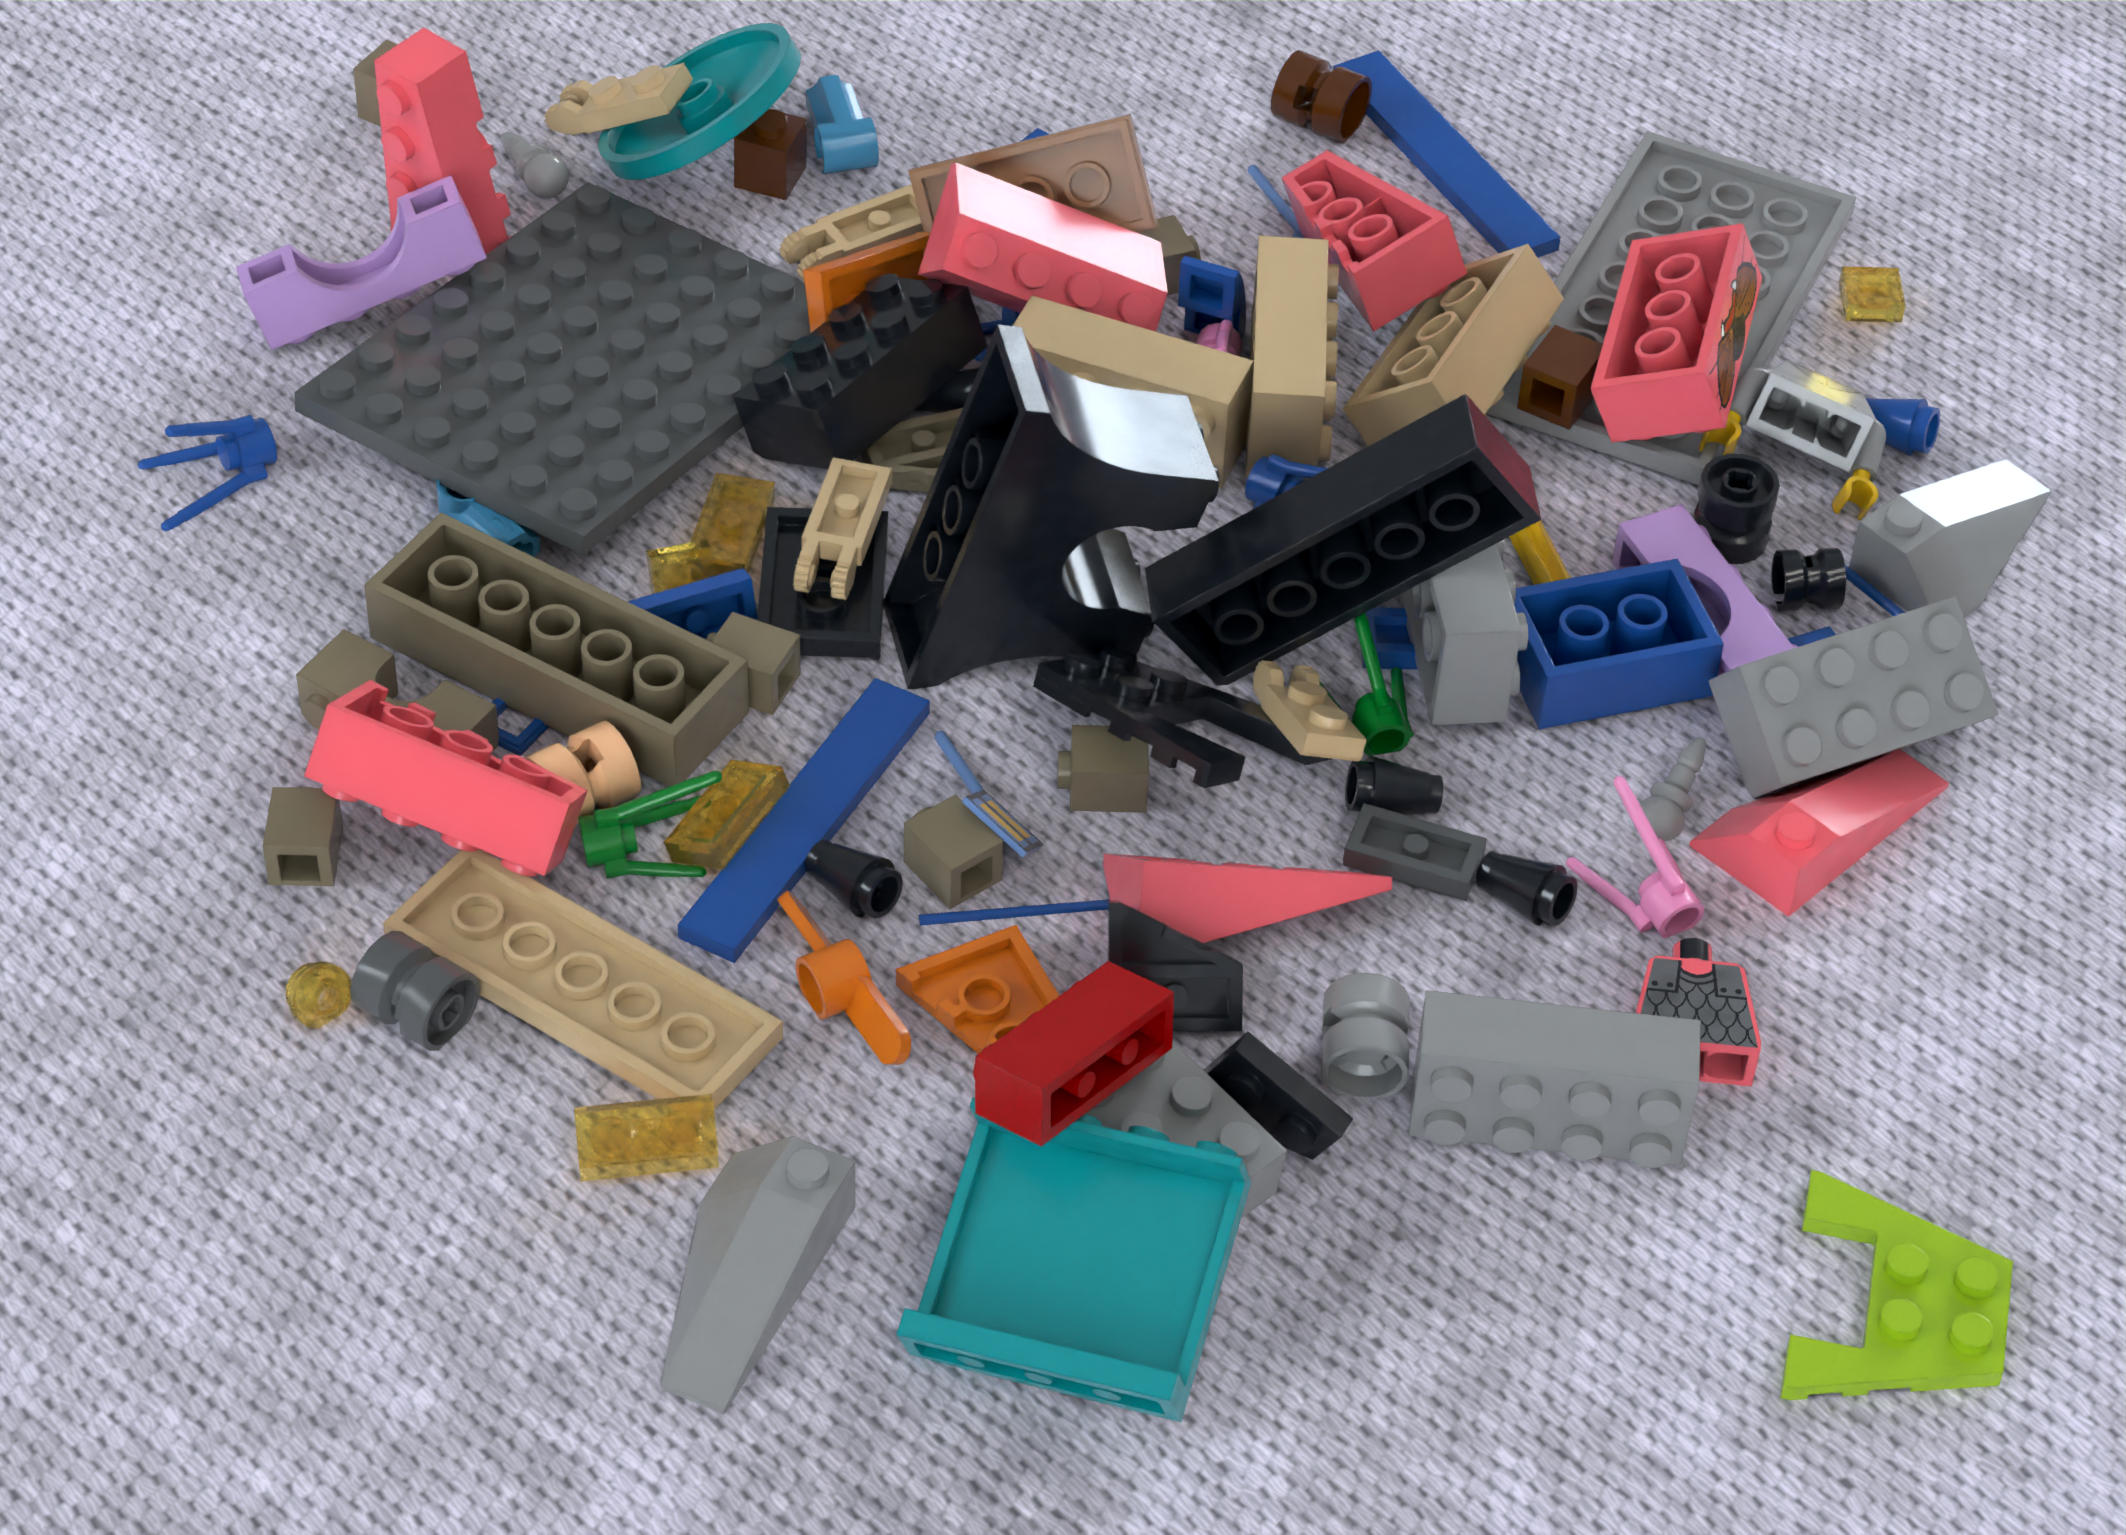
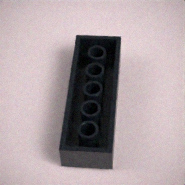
(1343, 542)

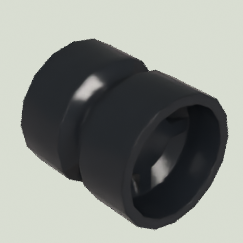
(1737, 505)

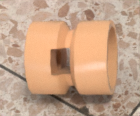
(597, 762)

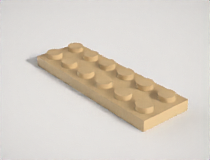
(588, 981)

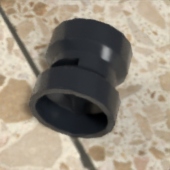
(1809, 579)

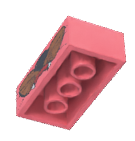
(1677, 334)

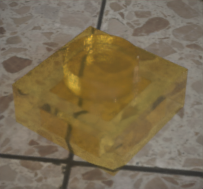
(1871, 294)
(679, 565)

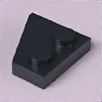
(1203, 979)
(1279, 1097)

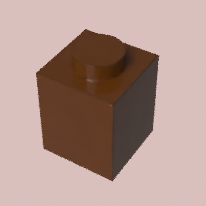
(771, 154)
(1559, 377)

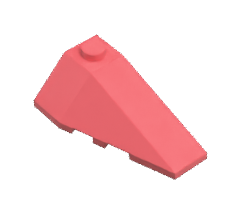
(1229, 897)

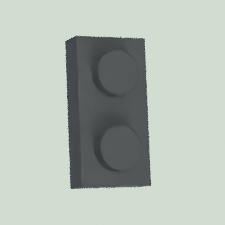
(1414, 851)

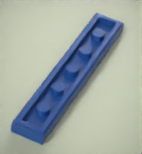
(1451, 161)
(809, 811)

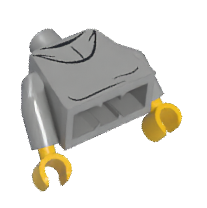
(1813, 417)

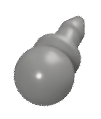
(542, 171)
(1670, 798)

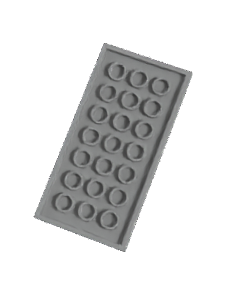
(1679, 190)

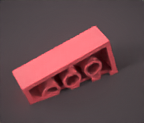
(432, 129)
(1385, 241)
(444, 781)

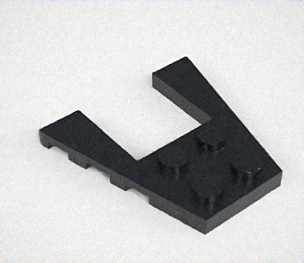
(1151, 702)

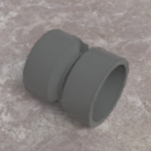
(411, 986)

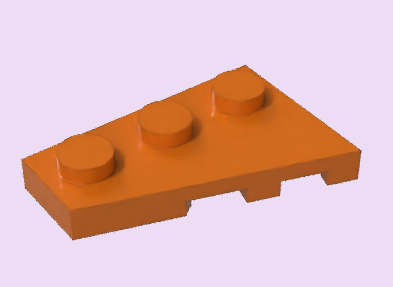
(845, 278)
(980, 986)

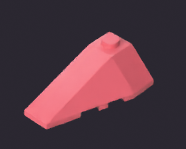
(1813, 832)

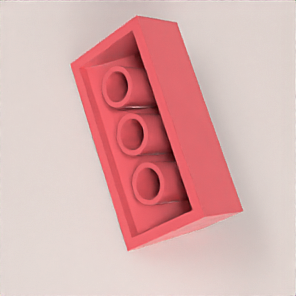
(1026, 245)

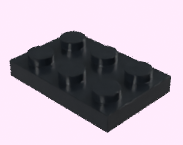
(824, 623)

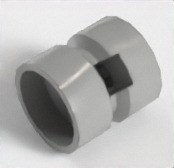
(1365, 1036)

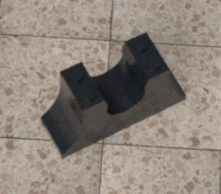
(1023, 512)

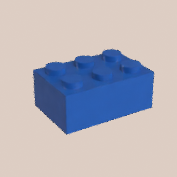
(1615, 644)

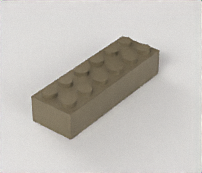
(557, 647)

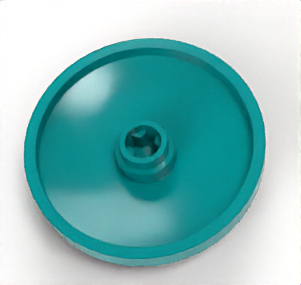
(731, 87)

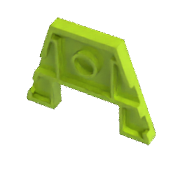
(1931, 1303)

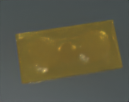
(734, 520)
(727, 814)
(646, 1137)

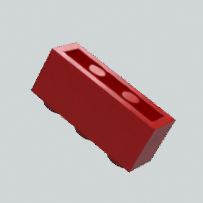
(1073, 1053)

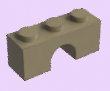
(353, 661)

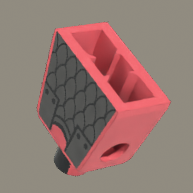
(1708, 991)

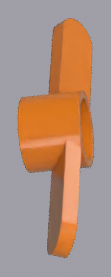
(839, 981)

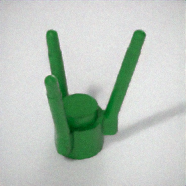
(1376, 714)
(611, 832)

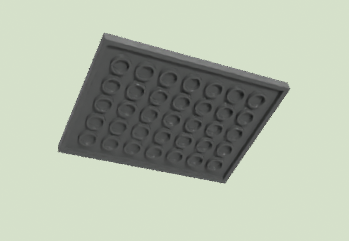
(568, 366)

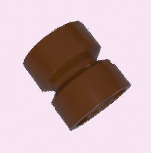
(1317, 95)

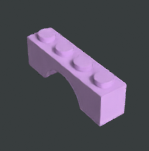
(302, 295)
(1737, 615)

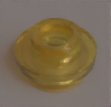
(306, 987)

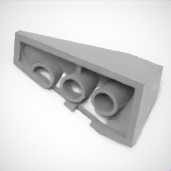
(1948, 536)
(750, 1260)

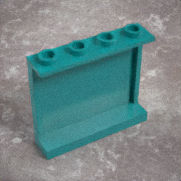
(1083, 1263)

